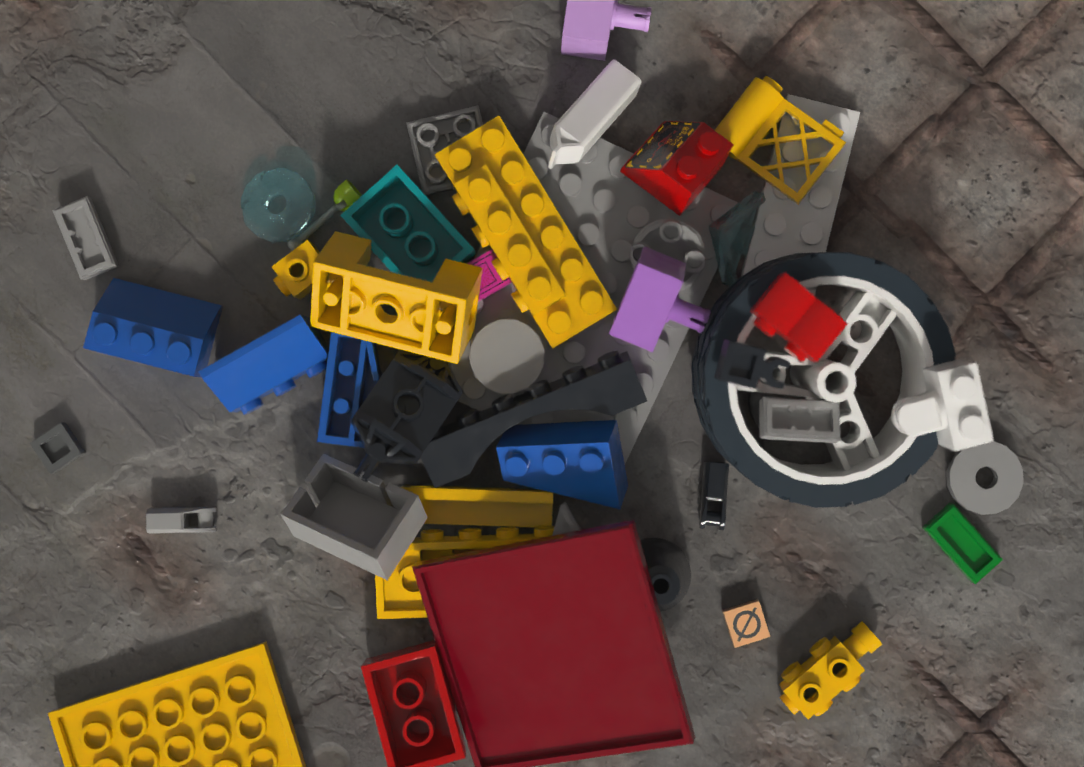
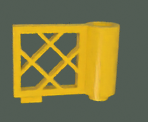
(753, 120)

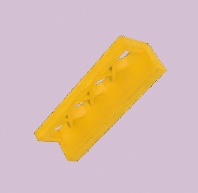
(485, 505)

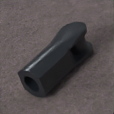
(714, 488)

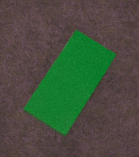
(962, 543)

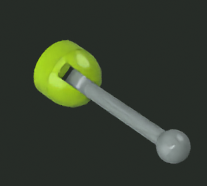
(343, 197)

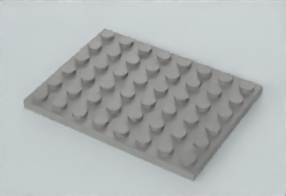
(604, 217)

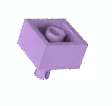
(590, 22)

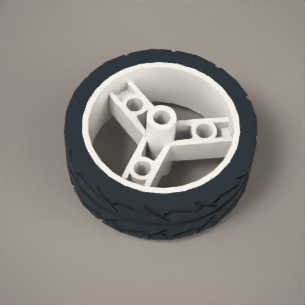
(861, 465)

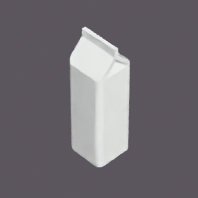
(592, 113)

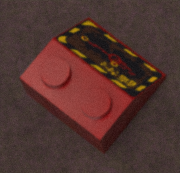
(678, 162)

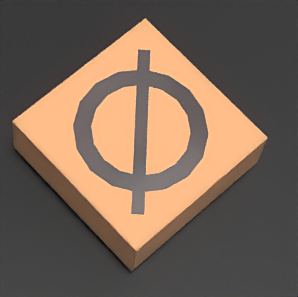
(746, 623)

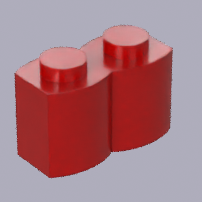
(798, 318)

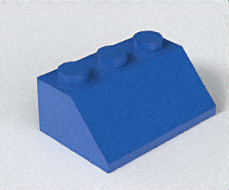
(153, 327)
(267, 365)

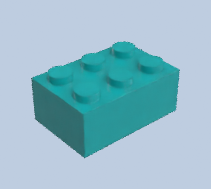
(406, 228)

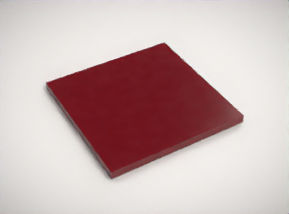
(555, 648)

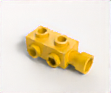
(818, 672)

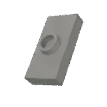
(85, 238)
(799, 420)

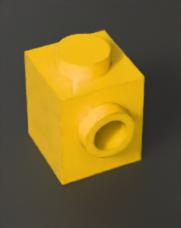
(296, 270)

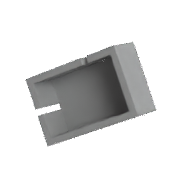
(355, 517)

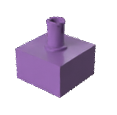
(654, 300)

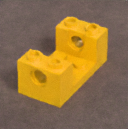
(431, 317)

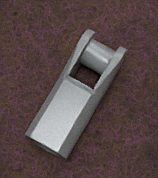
(177, 520)

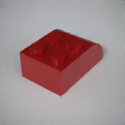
(414, 707)

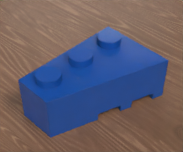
(349, 378)
(567, 459)

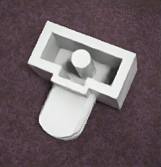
(951, 407)

